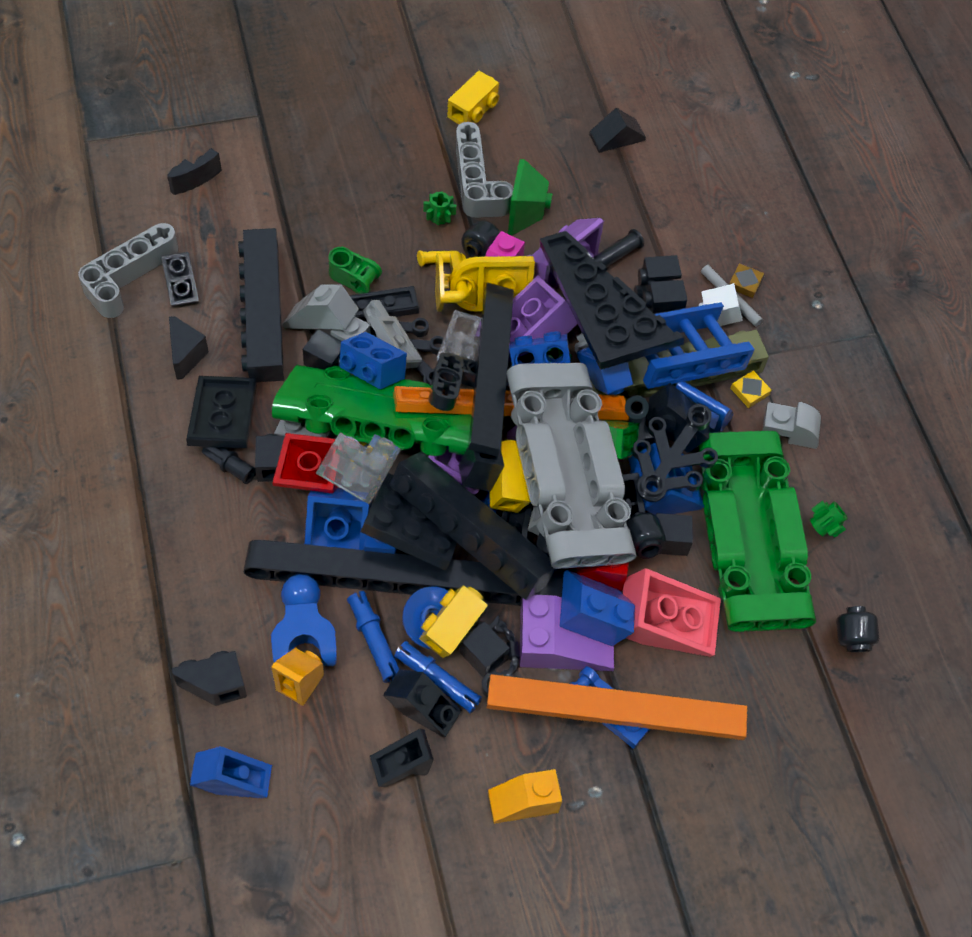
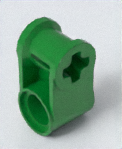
(352, 269)

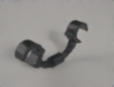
(514, 654)

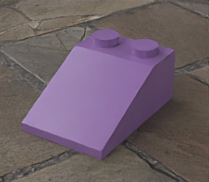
(539, 311)
(550, 646)

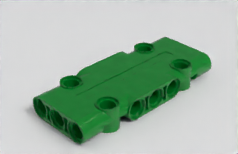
(333, 395)
(756, 533)

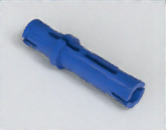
(369, 625)
(446, 682)

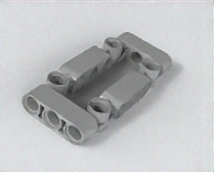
(570, 465)

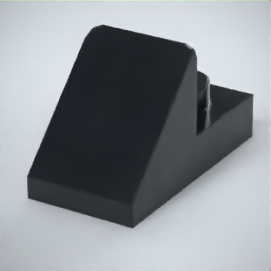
(402, 759)

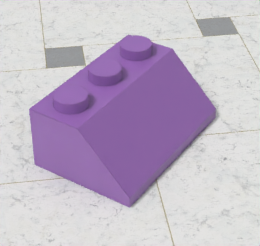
(585, 231)

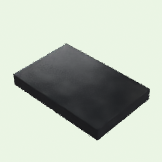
(222, 412)

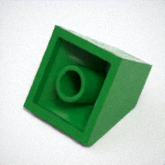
(528, 198)

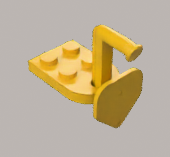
(471, 276)

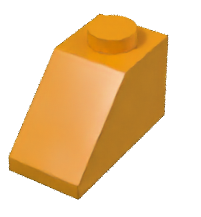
(297, 674)
(526, 797)

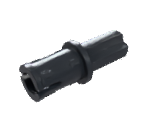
(230, 462)

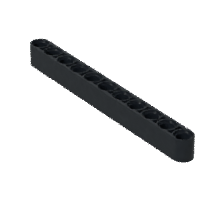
(379, 571)

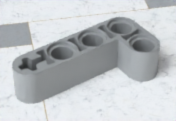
(478, 196)
(122, 265)

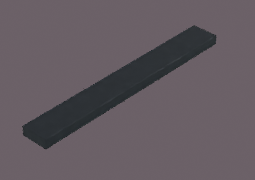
(491, 371)

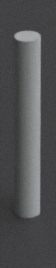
(745, 309)

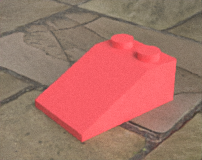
(672, 614)

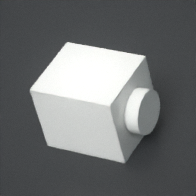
(727, 295)

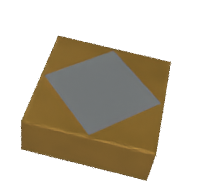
(746, 280)

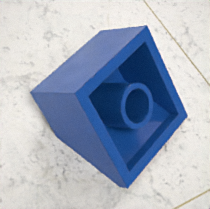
(674, 500)
(335, 519)
(595, 610)

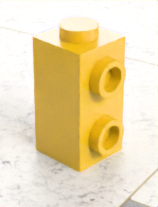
(473, 99)
(510, 488)
(454, 620)

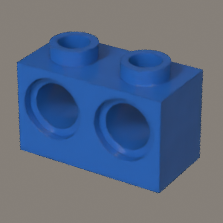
(539, 348)
(373, 360)

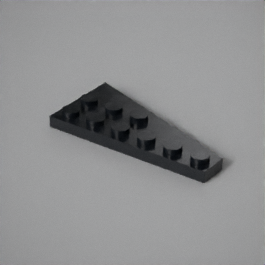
(606, 309)

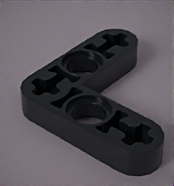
(448, 380)

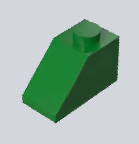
(624, 436)

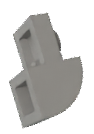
(797, 423)

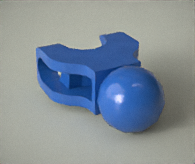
(303, 622)

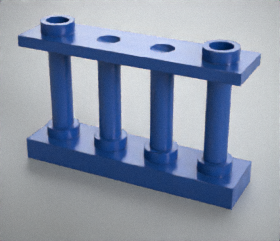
(703, 362)

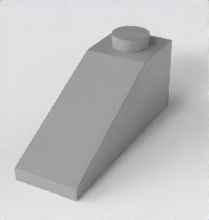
(323, 309)

